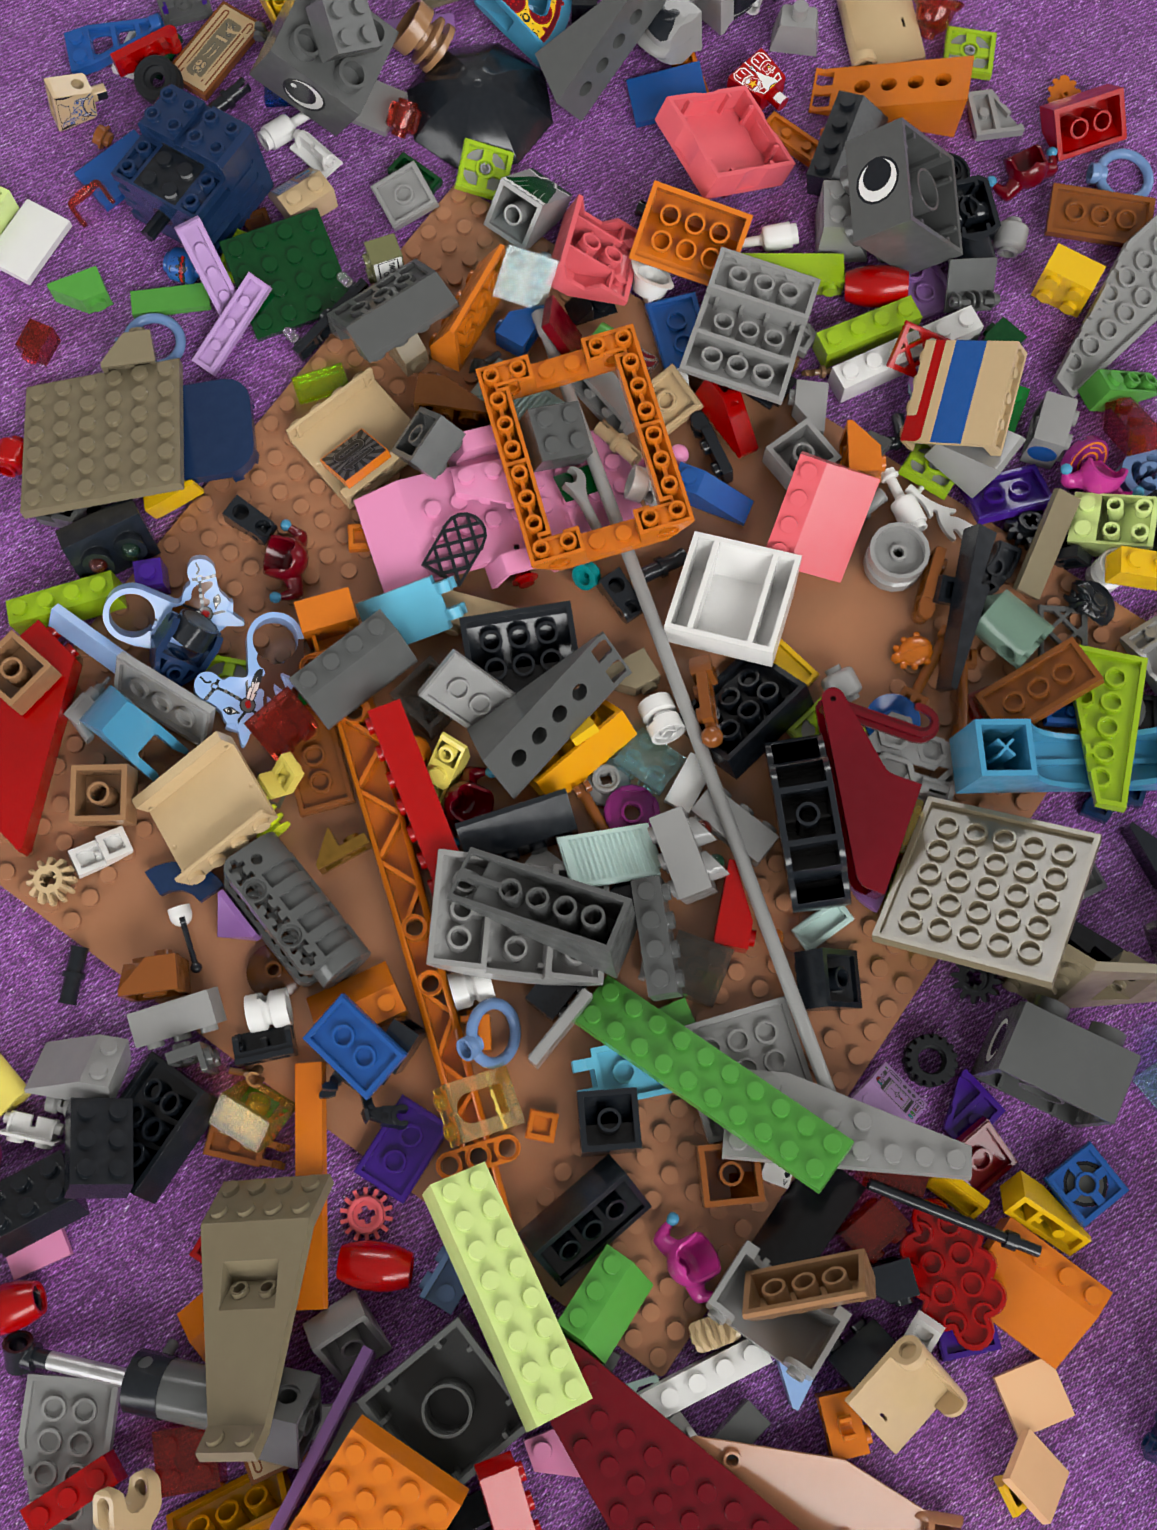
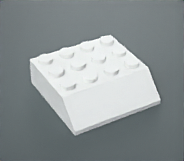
(732, 598)

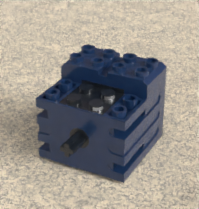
(192, 165)

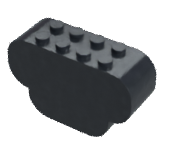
(808, 823)

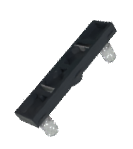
(320, 331)

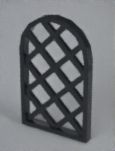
(477, 550)

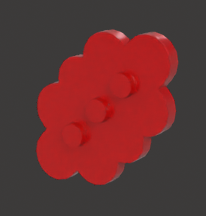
(955, 1278)

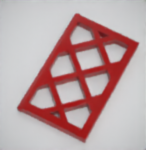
(924, 333)

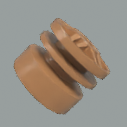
(426, 38)

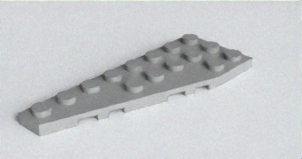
(1118, 314)
(880, 1138)
(63, 1430)

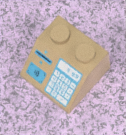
(304, 193)

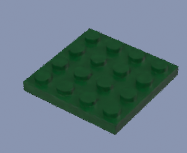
(297, 265)

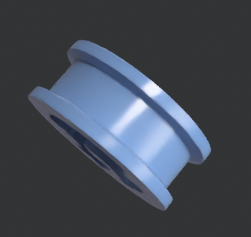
(1142, 466)

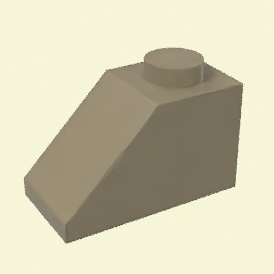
(130, 350)
(411, 356)
(643, 676)

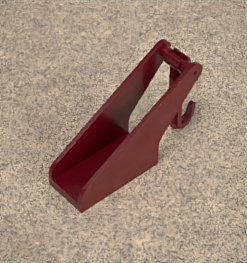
(870, 799)

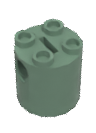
(1011, 627)

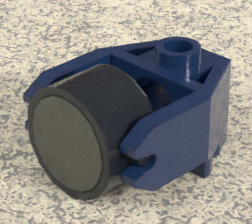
(192, 632)

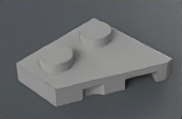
(990, 117)

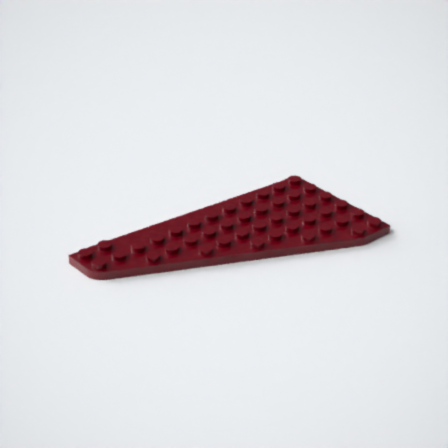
(647, 1468)

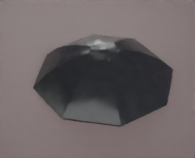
(482, 97)

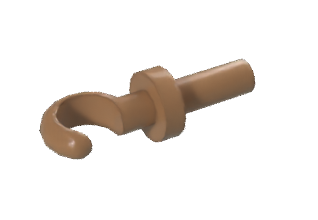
(822, 372)

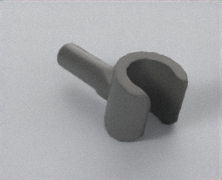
(478, 363)

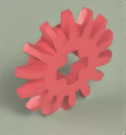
(355, 1208)

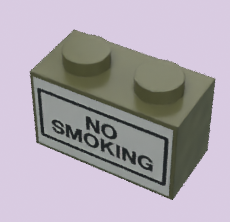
(382, 257)

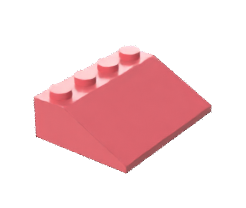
(823, 515)

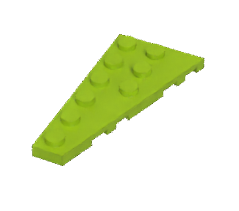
(1109, 725)

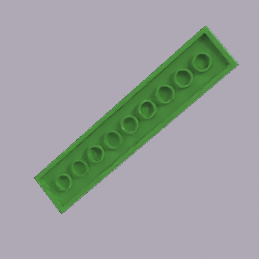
(715, 1084)

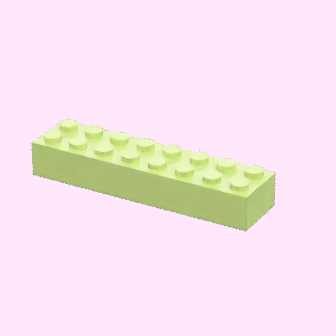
(506, 1296)

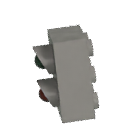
(683, 857)

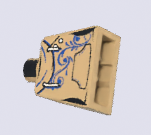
(73, 99)

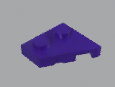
(969, 1104)

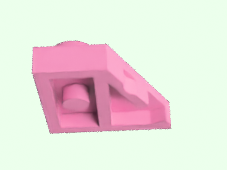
(483, 483)
(549, 1454)

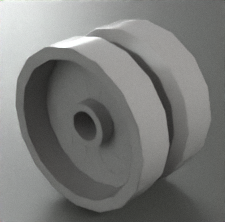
(896, 556)

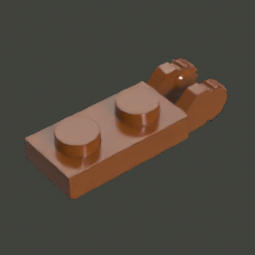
(923, 603)
(230, 1149)

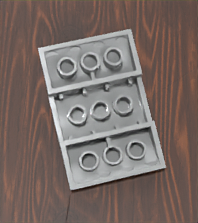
(750, 325)
(486, 949)

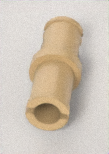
(618, 442)

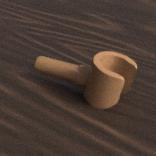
(250, 1075)

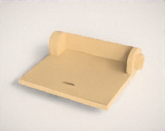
(877, 32)
(906, 1390)

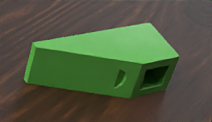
(1114, 384)

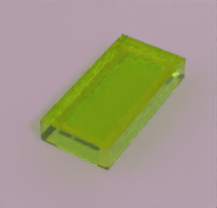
(319, 383)

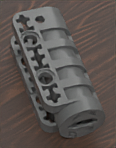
(294, 908)

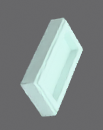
(821, 926)

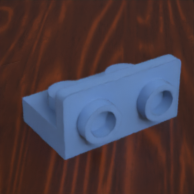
(442, 1285)

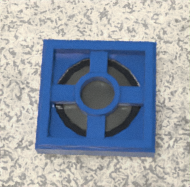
(1084, 1184)

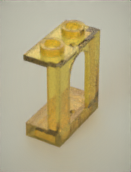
(503, 1096)

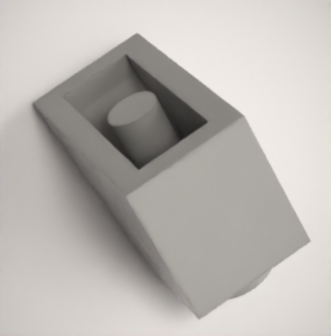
(810, 402)

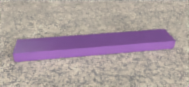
(324, 1440)

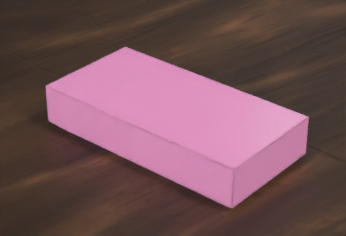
(40, 1254)

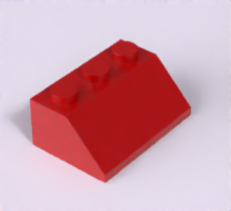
(1085, 121)

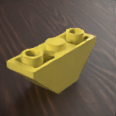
(447, 763)

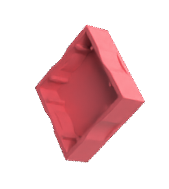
(724, 141)

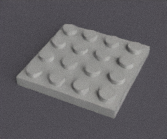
(756, 1038)

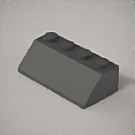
(353, 669)

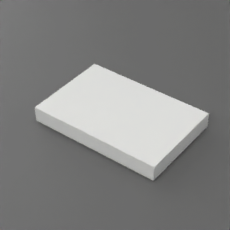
(31, 240)

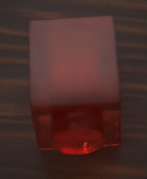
(37, 343)

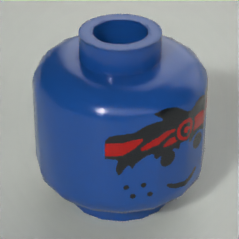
(179, 266)

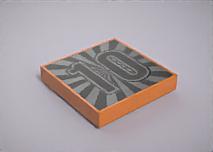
(355, 458)

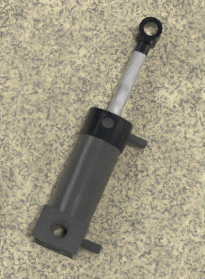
(175, 1391)

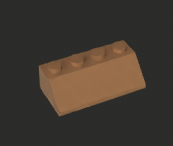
(808, 1285)

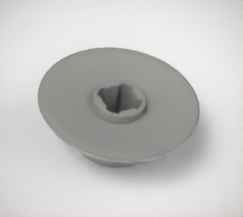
(602, 792)

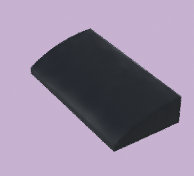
(807, 1220)

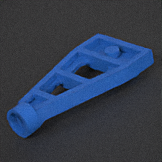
(81, 46)

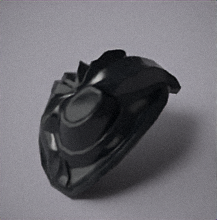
(1091, 599)

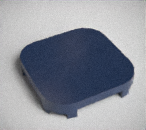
(218, 431)

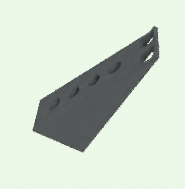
(592, 50)
(542, 716)
(573, 916)

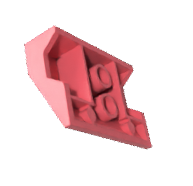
(593, 256)

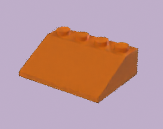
(686, 232)
(466, 324)
(1047, 1297)

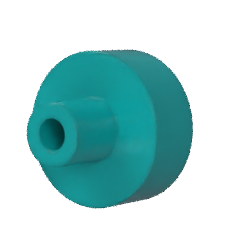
(586, 575)

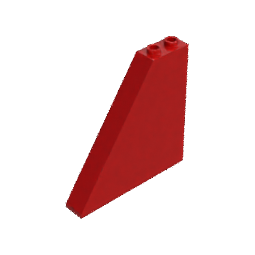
(33, 741)

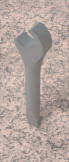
(578, 492)

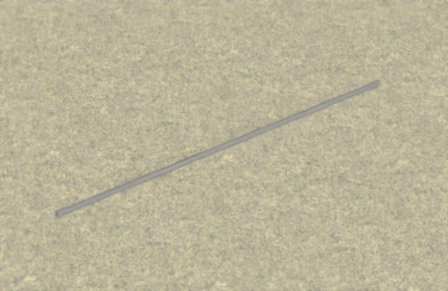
(702, 752)

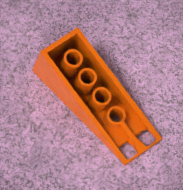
(922, 92)

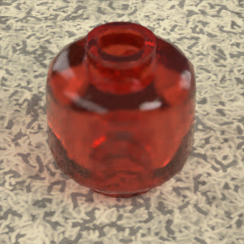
(403, 117)

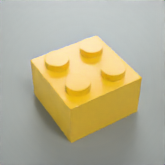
(1068, 280)

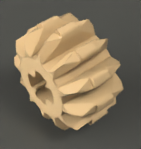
(49, 892)
(709, 1335)

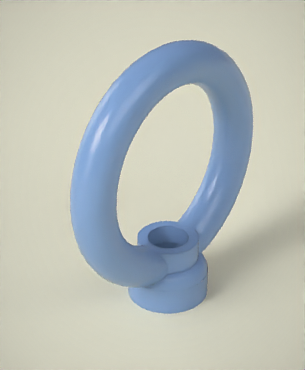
(1098, 172)
(173, 325)
(471, 1045)

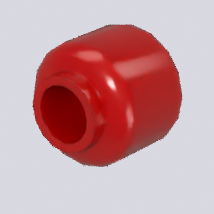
(11, 456)

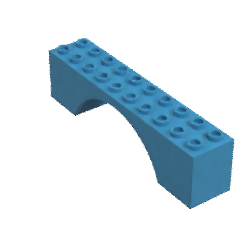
(1027, 759)

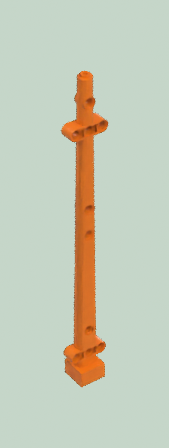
(324, 622)

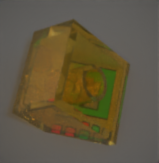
(251, 1114)

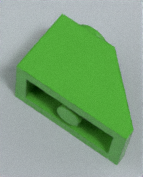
(82, 291)

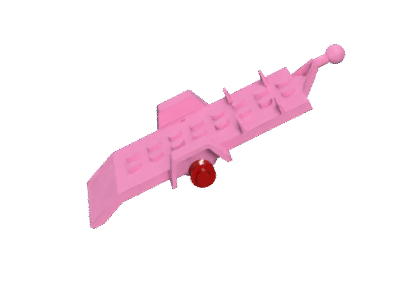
(410, 513)

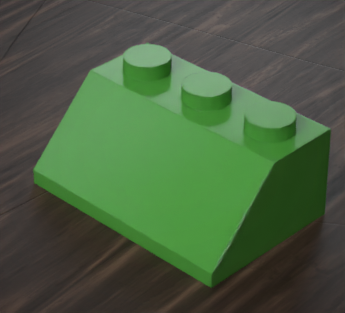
(605, 1304)

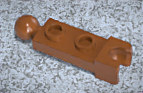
(704, 678)

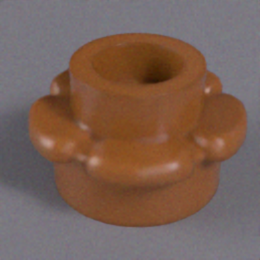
(103, 136)

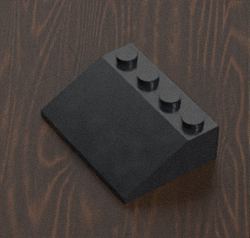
(520, 642)
(754, 708)
(167, 1123)

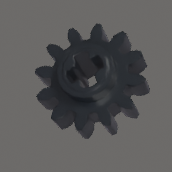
(1023, 528)
(976, 990)

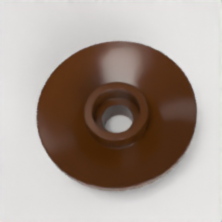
(259, 976)

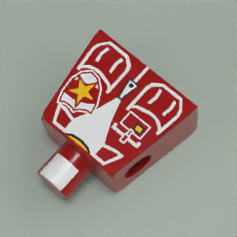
(762, 79)

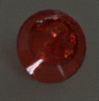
(935, 15)

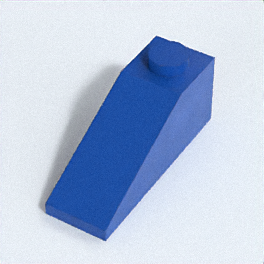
(714, 495)

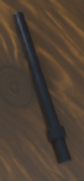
(1007, 1238)

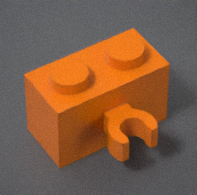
(841, 1425)

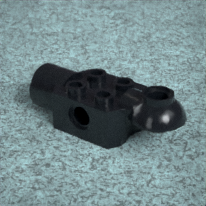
(976, 211)

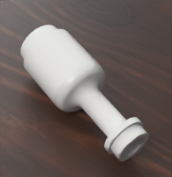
(280, 131)
(775, 236)
(906, 506)

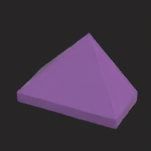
(232, 921)

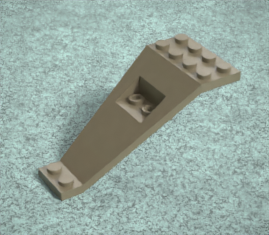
(1095, 983)
(252, 1281)

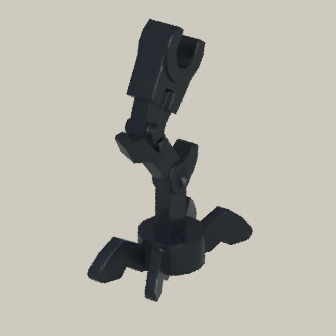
(384, 1115)

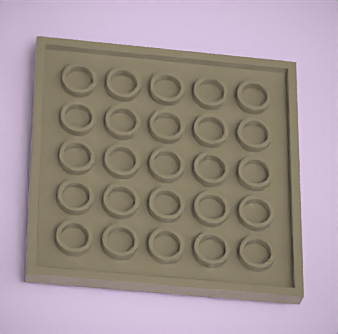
(103, 438)
(988, 890)

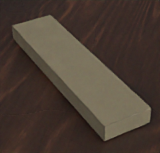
(1046, 543)

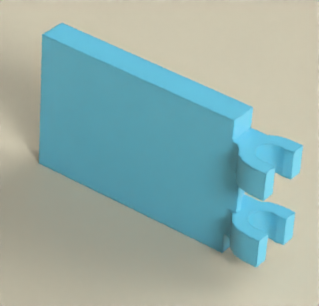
(416, 608)
(612, 1071)

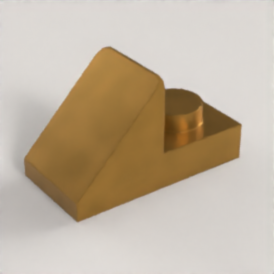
(333, 855)

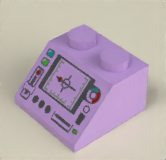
(891, 1094)

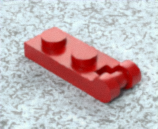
(156, 43)

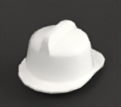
(650, 282)

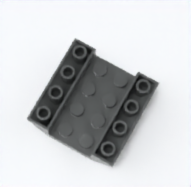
(393, 310)

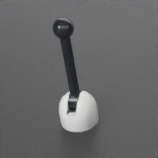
(181, 917)

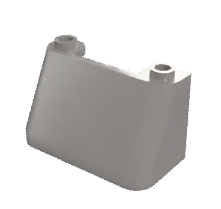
(794, 1340)

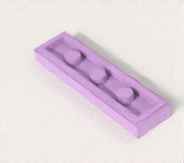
(206, 262)
(231, 324)

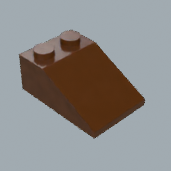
(450, 400)

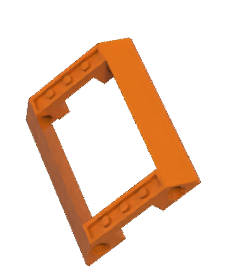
(600, 354)

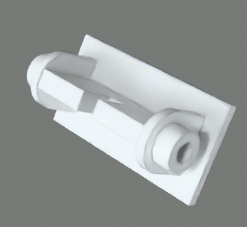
(314, 153)
(20, 1128)

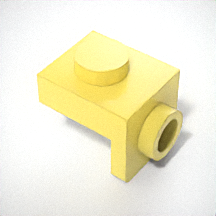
(283, 777)

